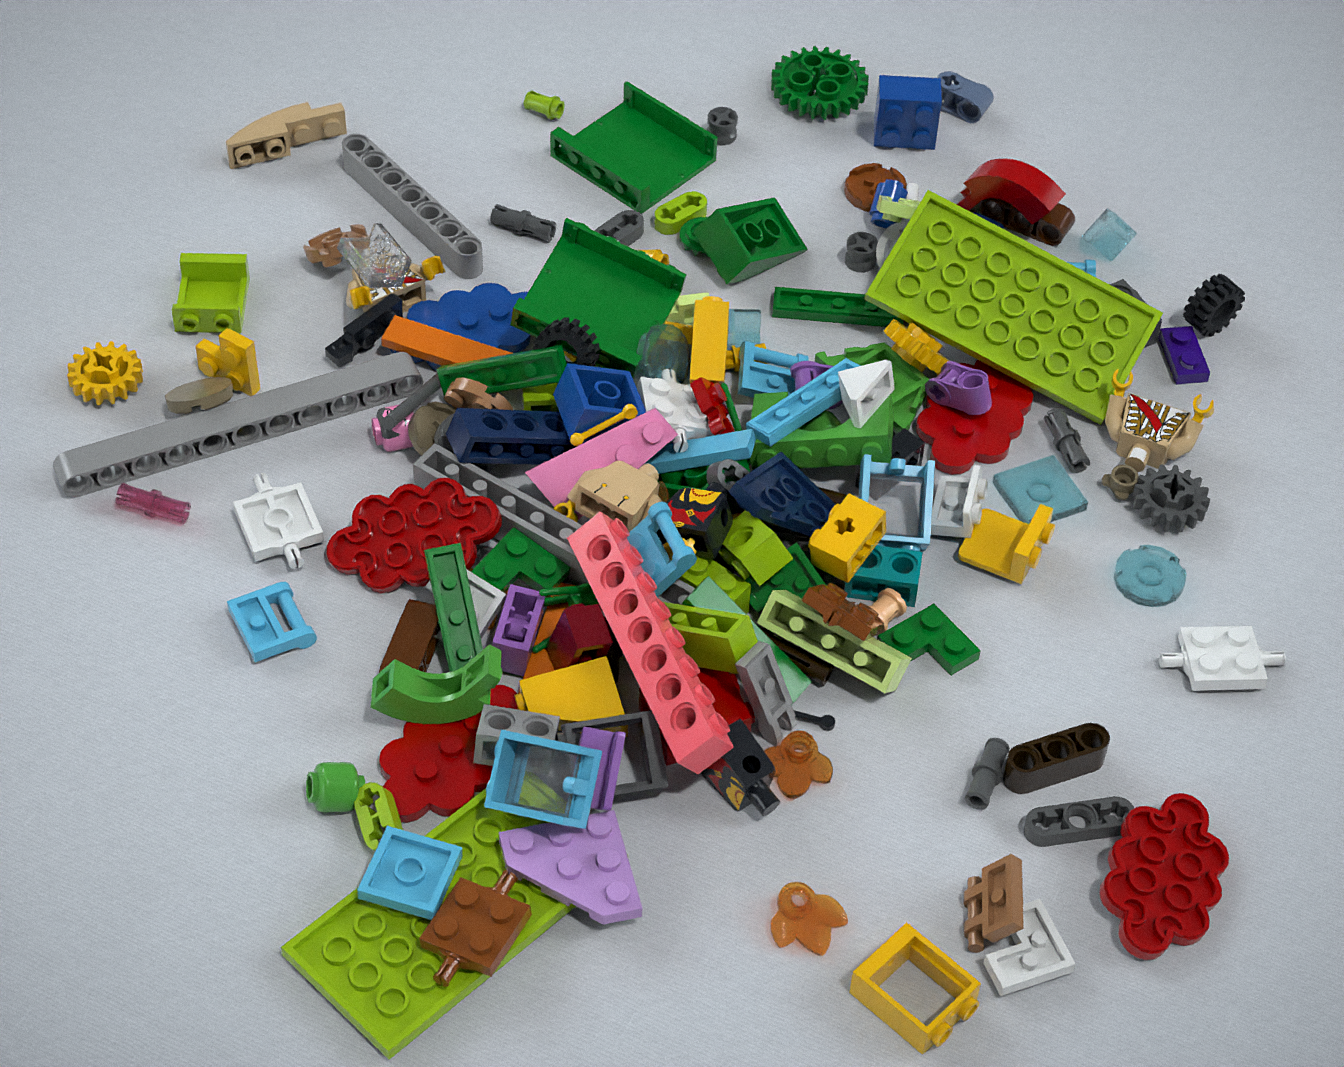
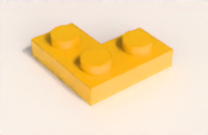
(232, 359)

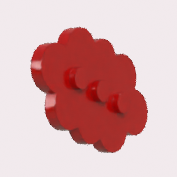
(966, 438)
(393, 532)
(435, 764)
(1164, 876)

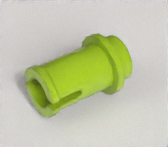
(550, 106)

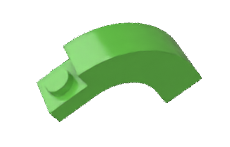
(440, 697)

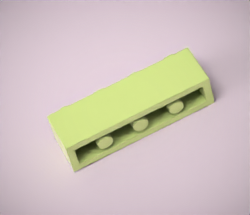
(804, 626)

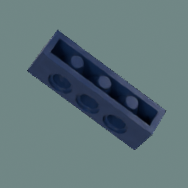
(507, 436)

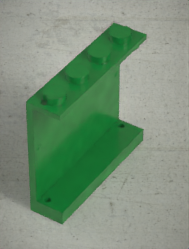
(637, 150)
(603, 286)

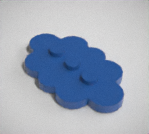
(476, 315)

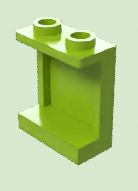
(211, 292)

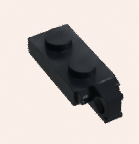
(364, 330)

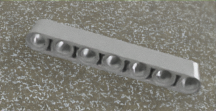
(413, 206)

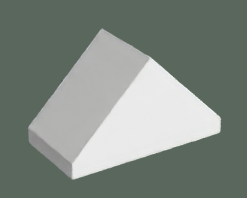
(865, 389)

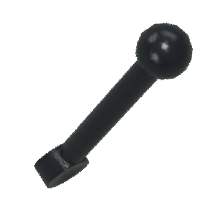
(826, 722)

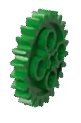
(836, 91)

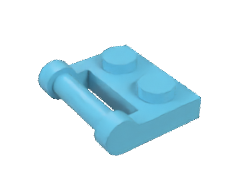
(765, 378)
(655, 558)
(261, 627)

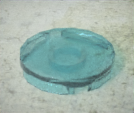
(664, 349)
(1149, 576)

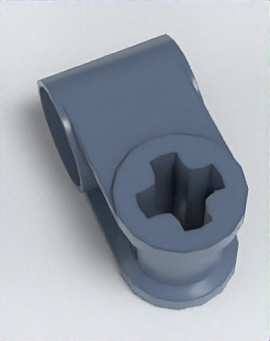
(964, 97)

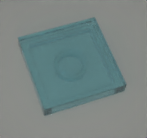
(1037, 484)

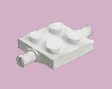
(677, 405)
(278, 521)
(1222, 658)

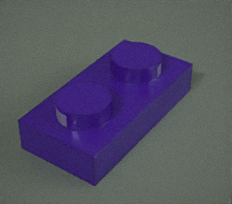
(1184, 355)

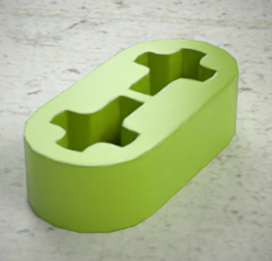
(676, 212)
(369, 819)

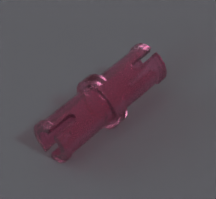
(153, 503)

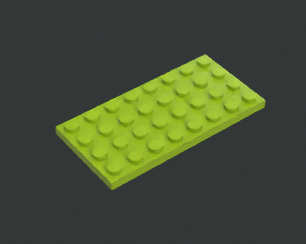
(1013, 306)
(372, 957)

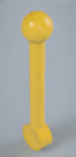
(628, 412)

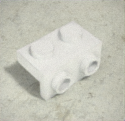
(958, 505)

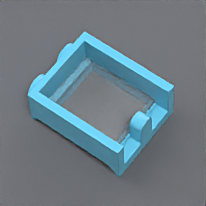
(904, 495)
(543, 779)

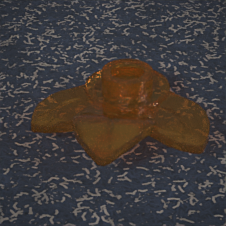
(798, 769)
(806, 923)

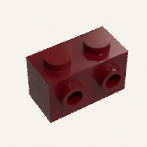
(579, 636)

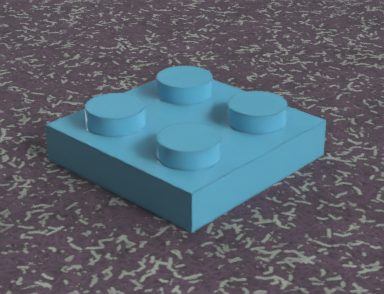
(410, 873)

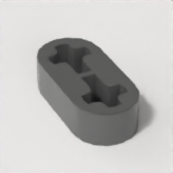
(625, 227)

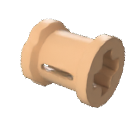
(888, 607)

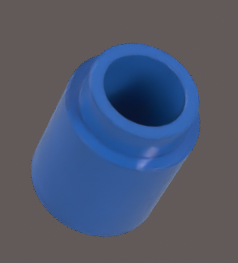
(892, 189)

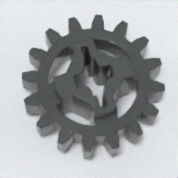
(1171, 498)

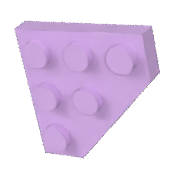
(577, 865)

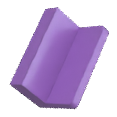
(611, 746)

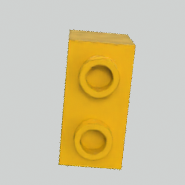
(847, 537)

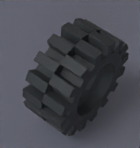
(1214, 305)
(573, 335)

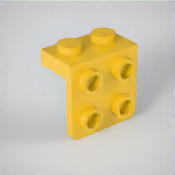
(1007, 544)

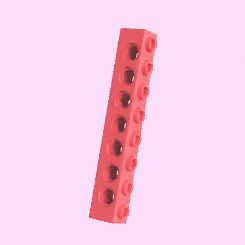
(651, 643)

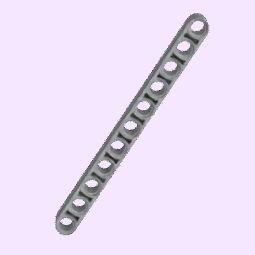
(236, 424)

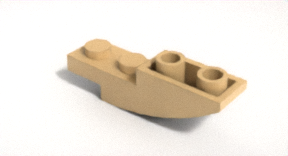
(277, 132)

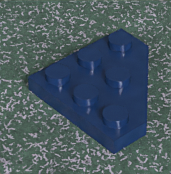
(783, 496)

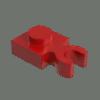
(711, 402)

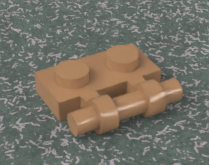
(994, 903)

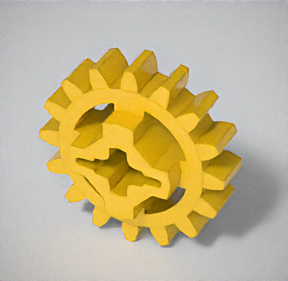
(916, 346)
(105, 373)

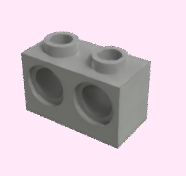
(500, 718)

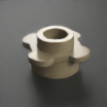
(1121, 481)

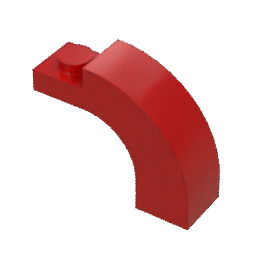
(1015, 183)

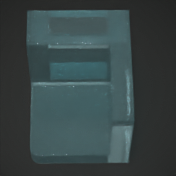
(1109, 234)
(743, 326)

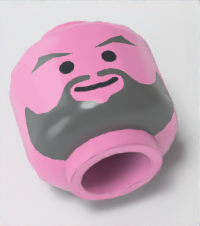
(391, 439)

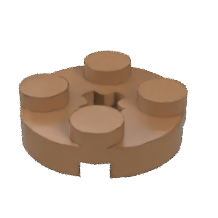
(324, 246)
(472, 394)

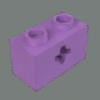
(518, 628)

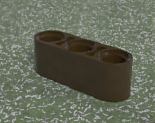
(1056, 758)

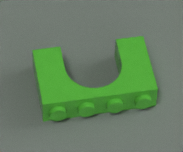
(830, 447)

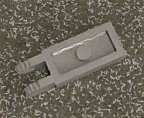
(766, 692)

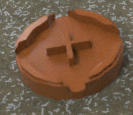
(863, 181)

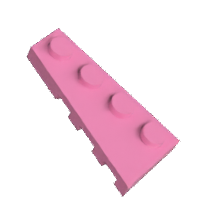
(629, 442)

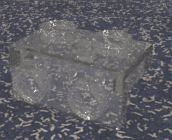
(377, 258)

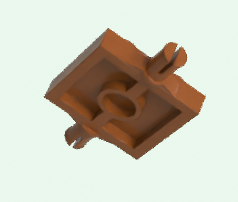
(837, 610)
(475, 927)

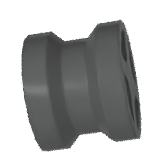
(723, 124)
(861, 252)

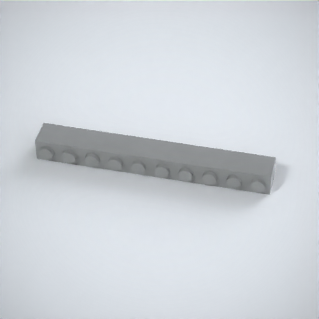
(519, 511)

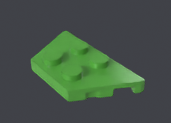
(908, 380)

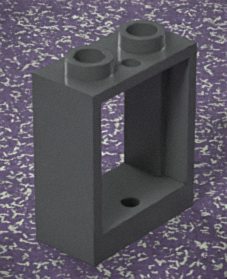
(650, 745)

